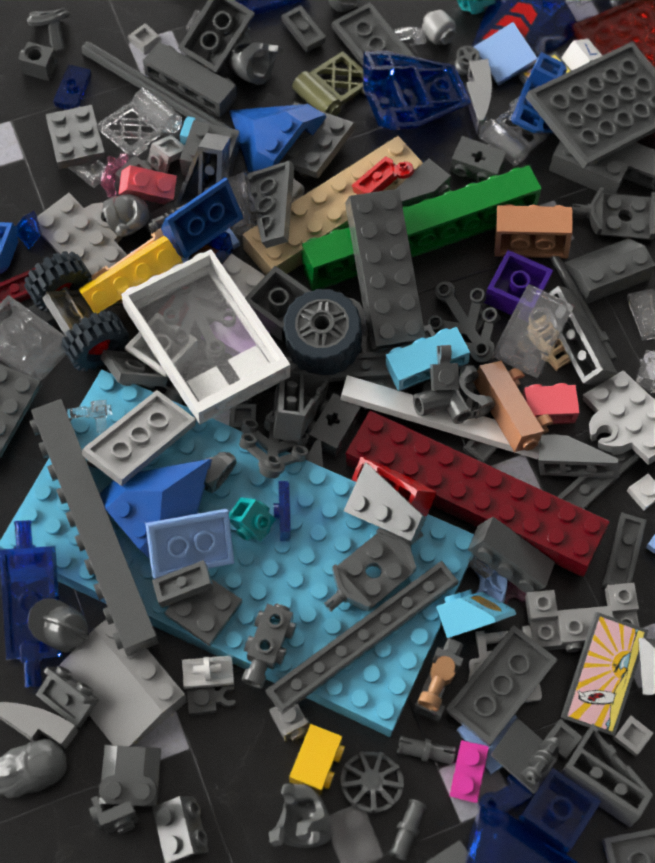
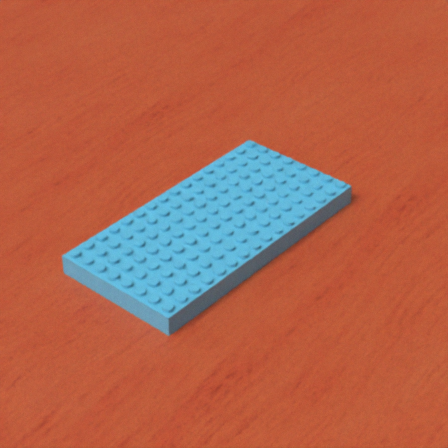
(268, 570)

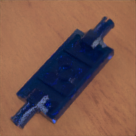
(26, 578)

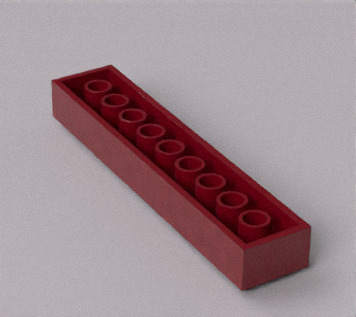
(481, 492)

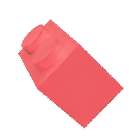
(148, 184)
(557, 401)

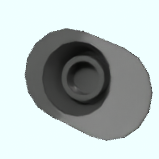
(57, 625)

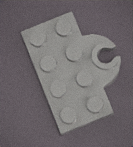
(82, 231)
(626, 414)

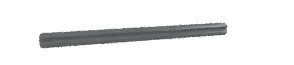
(142, 81)

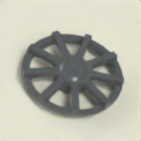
(372, 781)

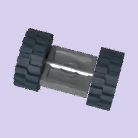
(56, 289)

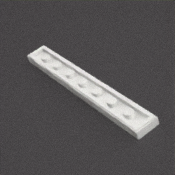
(402, 406)

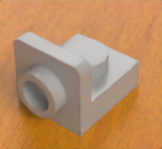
(164, 152)
(291, 723)

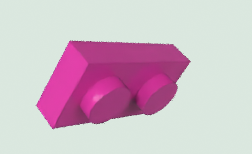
(469, 771)

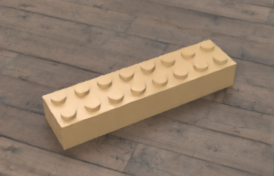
(322, 210)

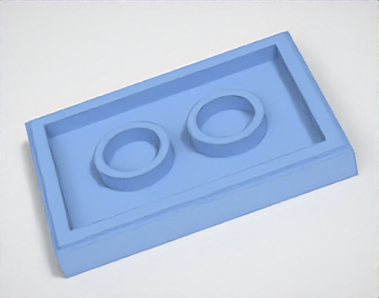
(188, 540)

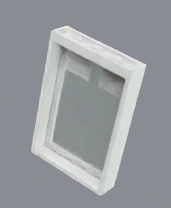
(205, 336)

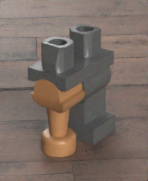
(443, 671)

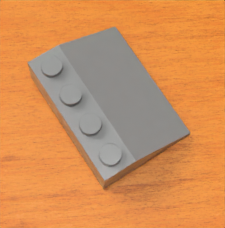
(131, 689)

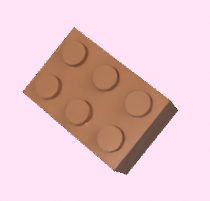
(533, 231)

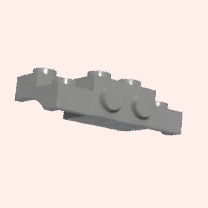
(570, 627)

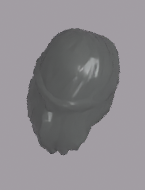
(31, 768)

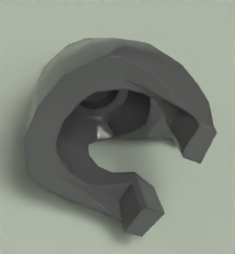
(250, 68)
(303, 818)

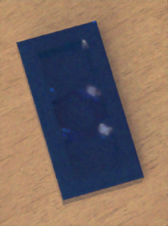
(72, 87)
(282, 511)

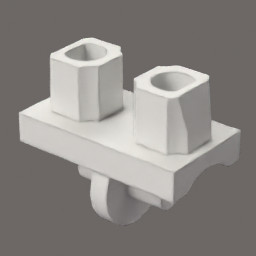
(207, 672)

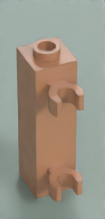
(510, 408)

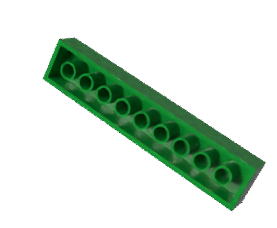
(428, 224)

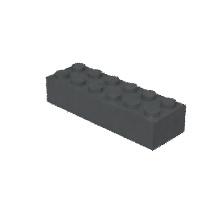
(384, 269)

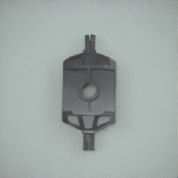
(605, 213)
(384, 551)

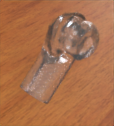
(410, 32)

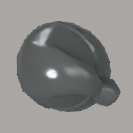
(126, 214)

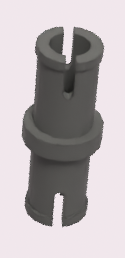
(426, 750)
(408, 829)

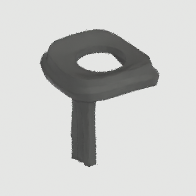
(52, 19)

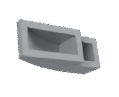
(479, 91)
(35, 722)

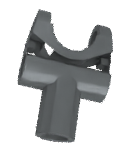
(455, 400)

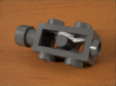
(274, 636)

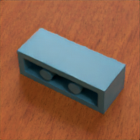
(412, 363)

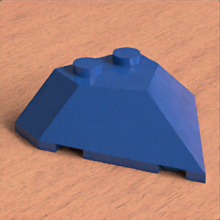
(525, 115)
(271, 131)
(155, 497)

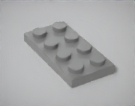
(138, 437)

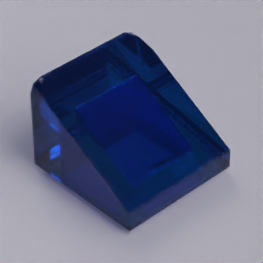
(29, 229)

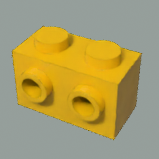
(316, 759)

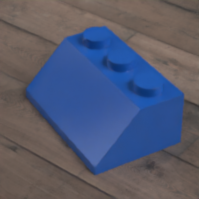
(202, 219)

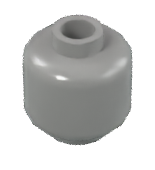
(439, 27)

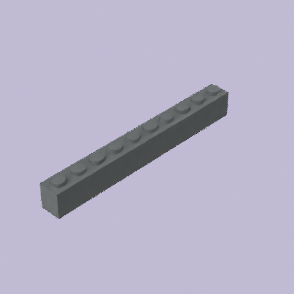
(94, 528)

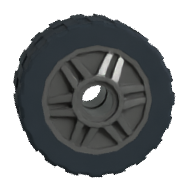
(323, 332)

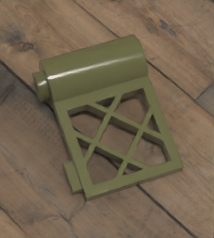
(322, 92)

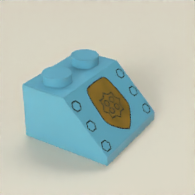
(470, 611)

